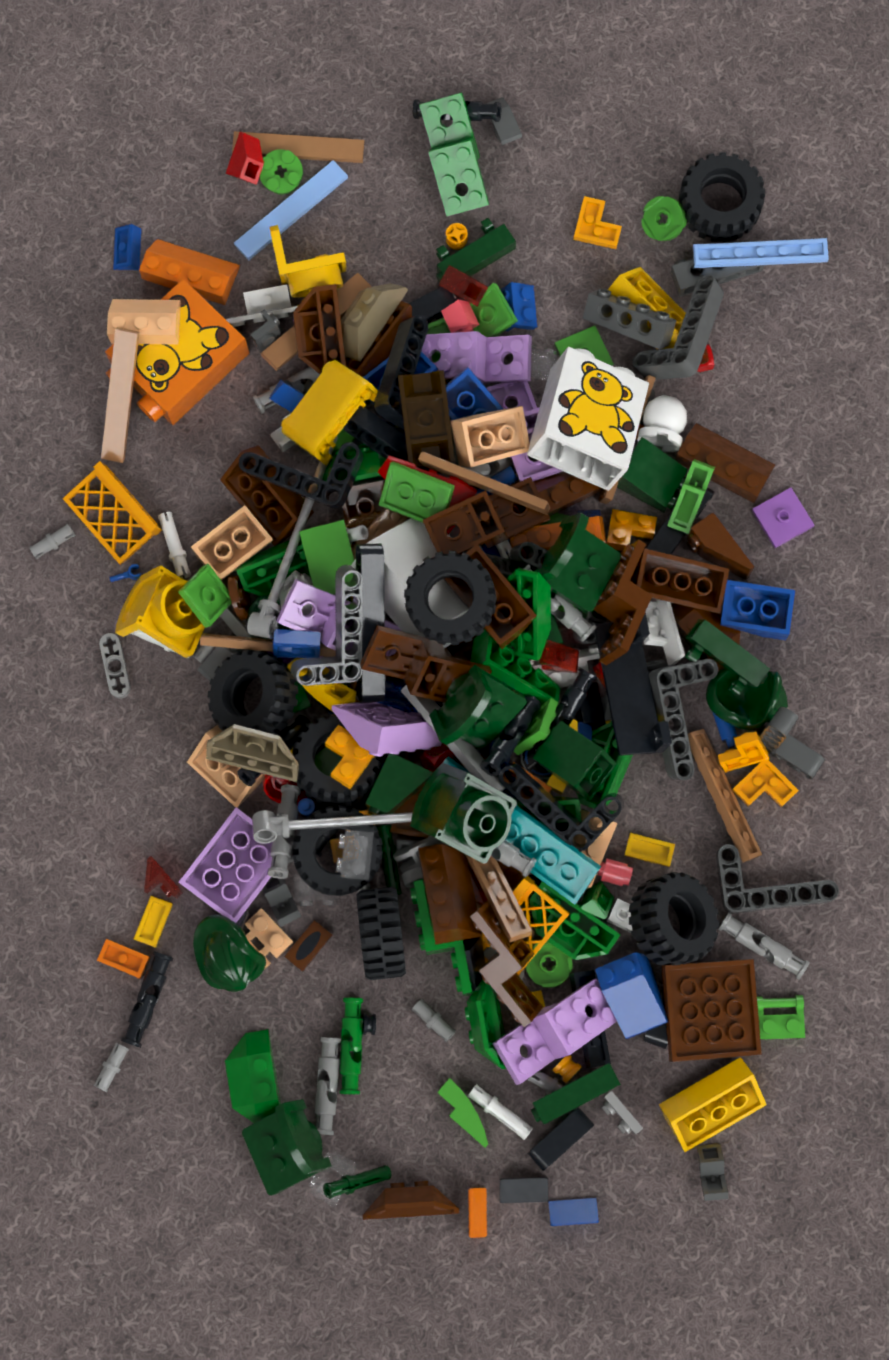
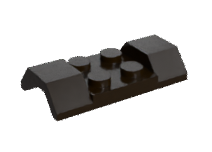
(426, 416)

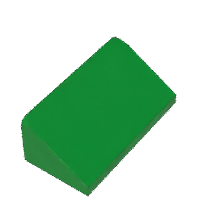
(597, 900)

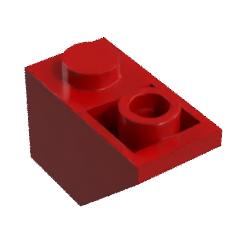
(246, 159)

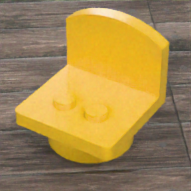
(309, 273)
(161, 612)

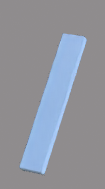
(291, 209)
(760, 253)

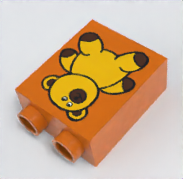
(181, 374)

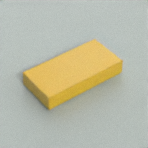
(649, 849)
(153, 921)

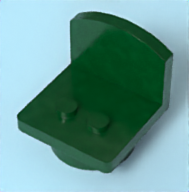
(579, 564)
(476, 709)
(463, 812)
(285, 1147)

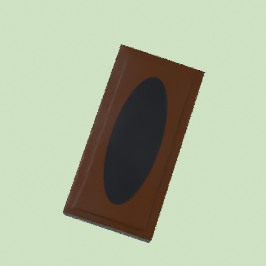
(308, 946)

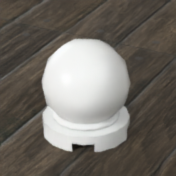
(663, 422)

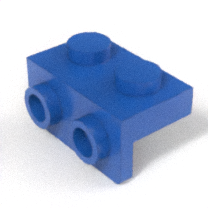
(522, 302)

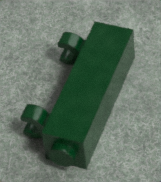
(478, 254)
(728, 654)
(575, 1094)

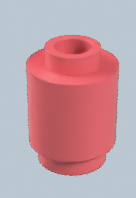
(615, 872)

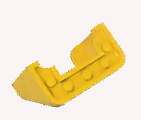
(327, 409)

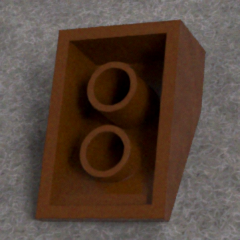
(364, 498)
(717, 546)

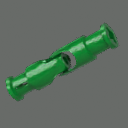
(351, 1027)

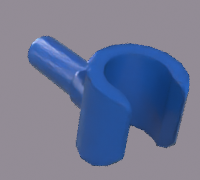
(127, 574)

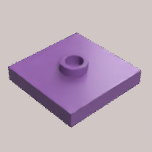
(782, 517)

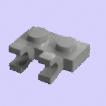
(614, 1105)

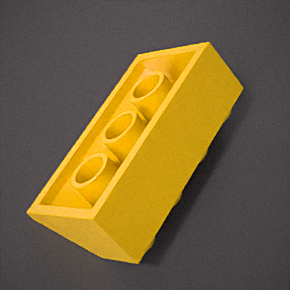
(644, 290)
(713, 1104)

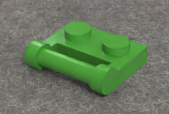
(781, 1026)

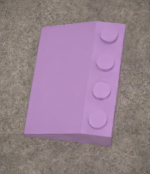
(386, 729)
(230, 868)

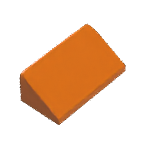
(477, 1212)

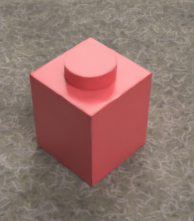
(460, 317)

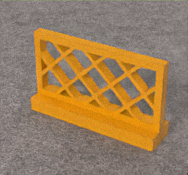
(122, 496)
(521, 894)

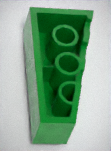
(513, 669)

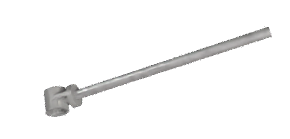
(265, 622)
(268, 826)

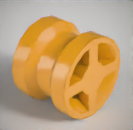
(456, 230)
(567, 1068)

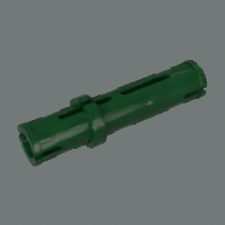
(389, 863)
(349, 1184)

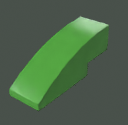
(691, 496)
(464, 1111)

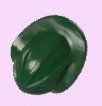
(750, 708)
(225, 954)

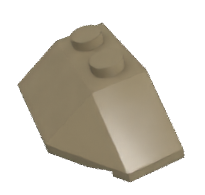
(368, 316)
(254, 752)

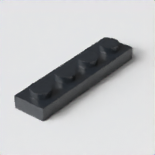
(596, 1050)

